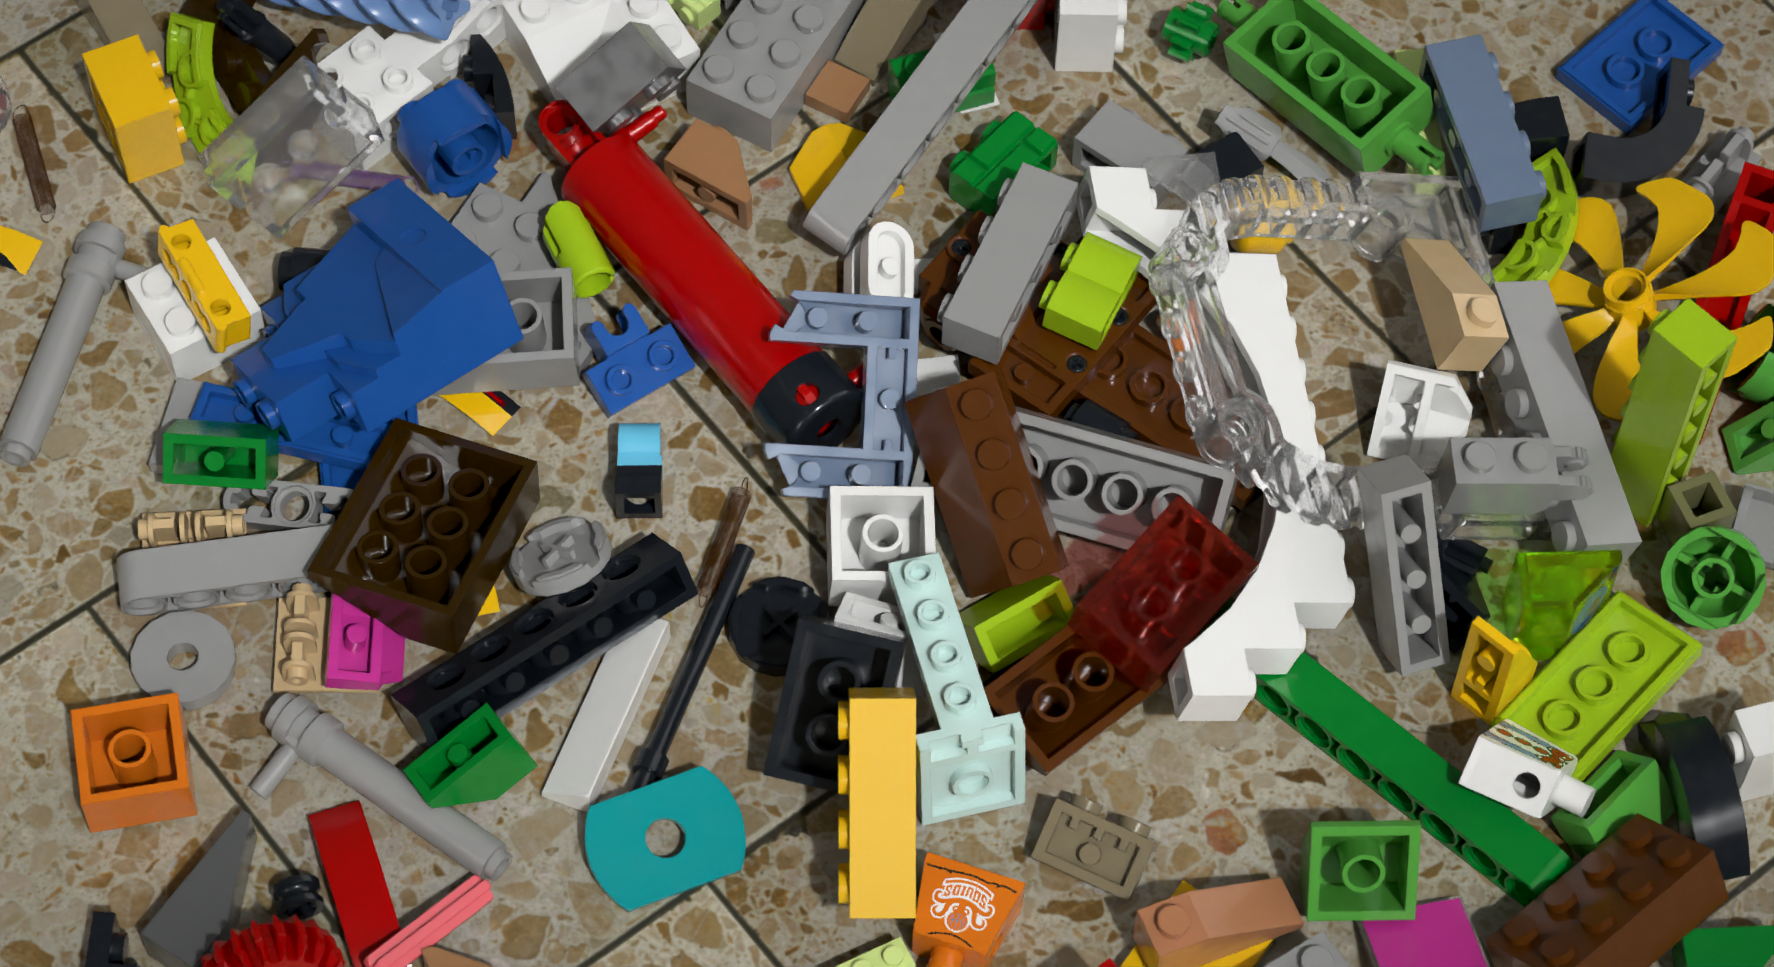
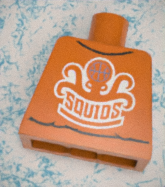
(963, 913)

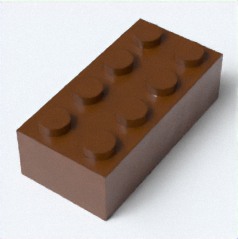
(1617, 903)

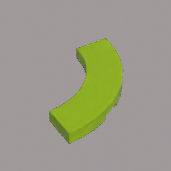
(193, 79)
(1551, 235)

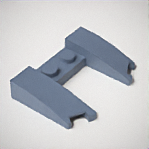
(889, 336)

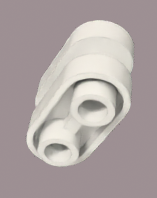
(881, 263)

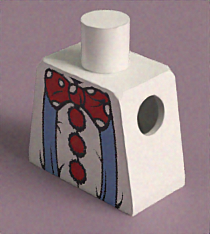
(1525, 772)

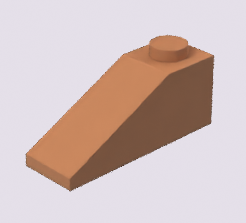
(1214, 923)

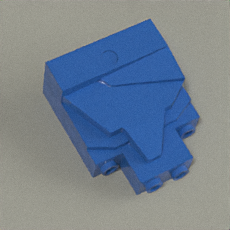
(377, 321)

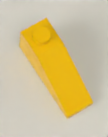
(1491, 671)

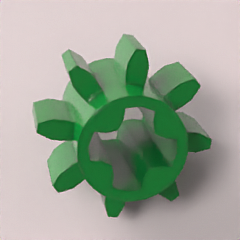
(1190, 31)

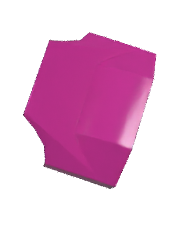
(360, 649)

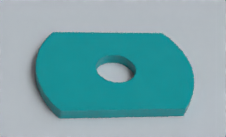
(638, 877)

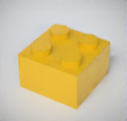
(136, 107)

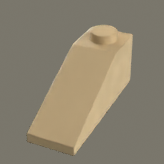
(1455, 306)

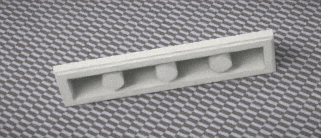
(606, 717)

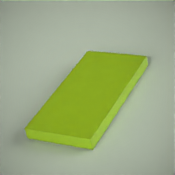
(1603, 681)

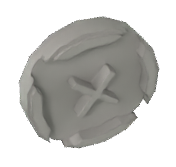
(560, 556)

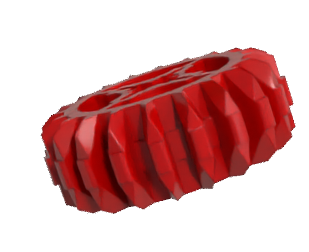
(277, 945)

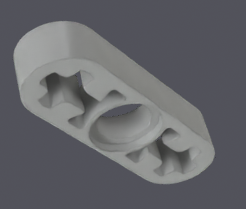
(278, 495)

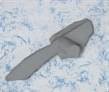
(1263, 139)

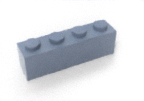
(1482, 133)

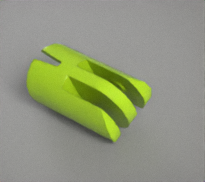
(576, 246)

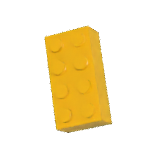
(882, 803)

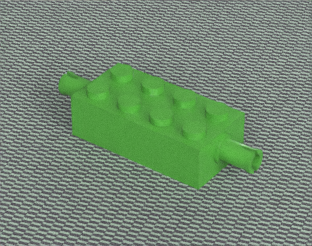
(1331, 83)

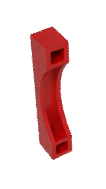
(1750, 202)

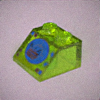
(1555, 596)

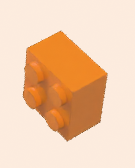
(133, 762)

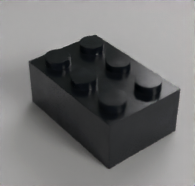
(821, 669)

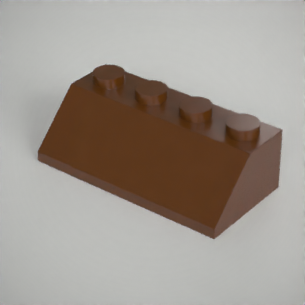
(986, 484)
(1064, 698)

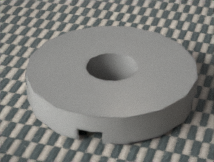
(177, 634)

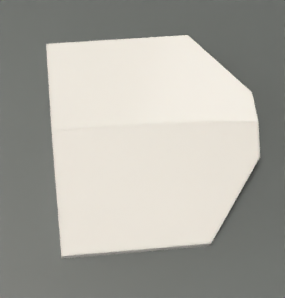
(1418, 414)

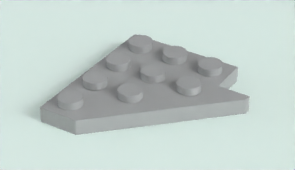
(513, 238)

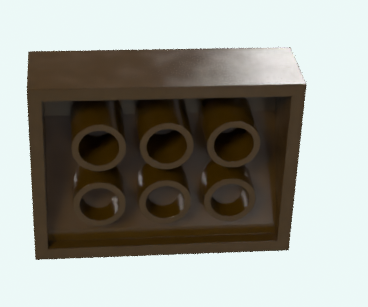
(428, 532)

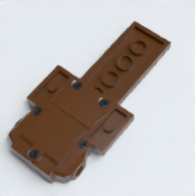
(1047, 370)

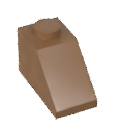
(711, 172)

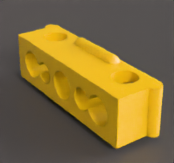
(204, 284)

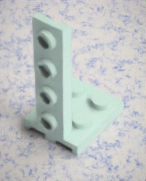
(971, 758)

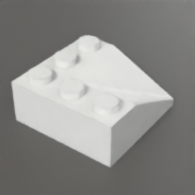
(562, 34)

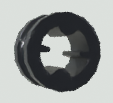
(298, 896)

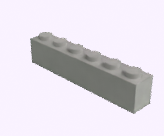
(1551, 401)

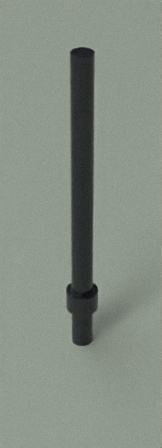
(652, 761)

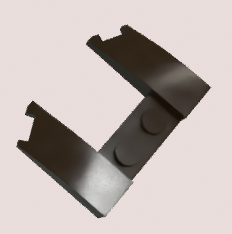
(239, 63)

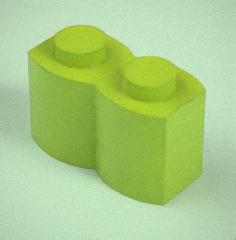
(1090, 290)

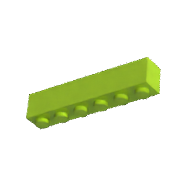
(1669, 404)

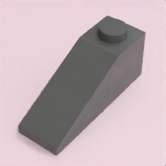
(206, 901)

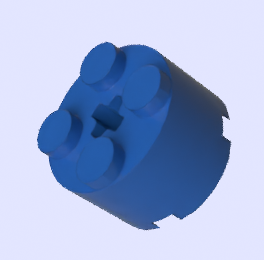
(452, 139)

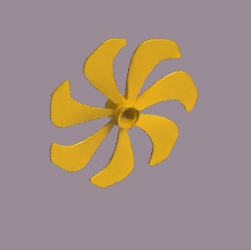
(1628, 294)

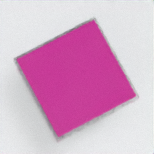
(1436, 938)

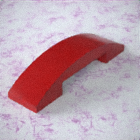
(355, 879)

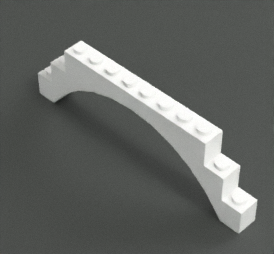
(1300, 565)

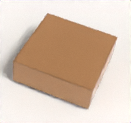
(837, 91)

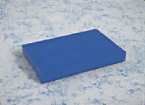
(1621, 63)

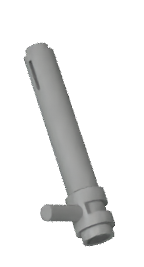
(87, 278)
(323, 742)

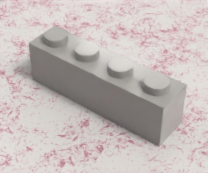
(1008, 262)
(1404, 564)

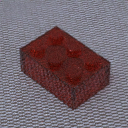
(1162, 593)

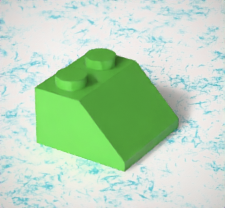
(1360, 870)

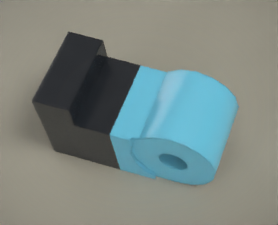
(639, 471)

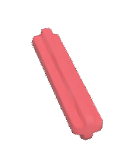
(432, 924)

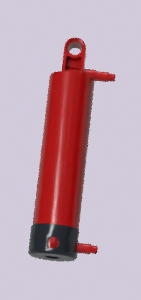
(700, 281)

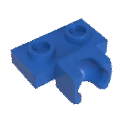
(633, 361)

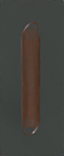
(43, 168)
(714, 546)

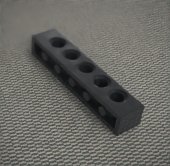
(548, 641)

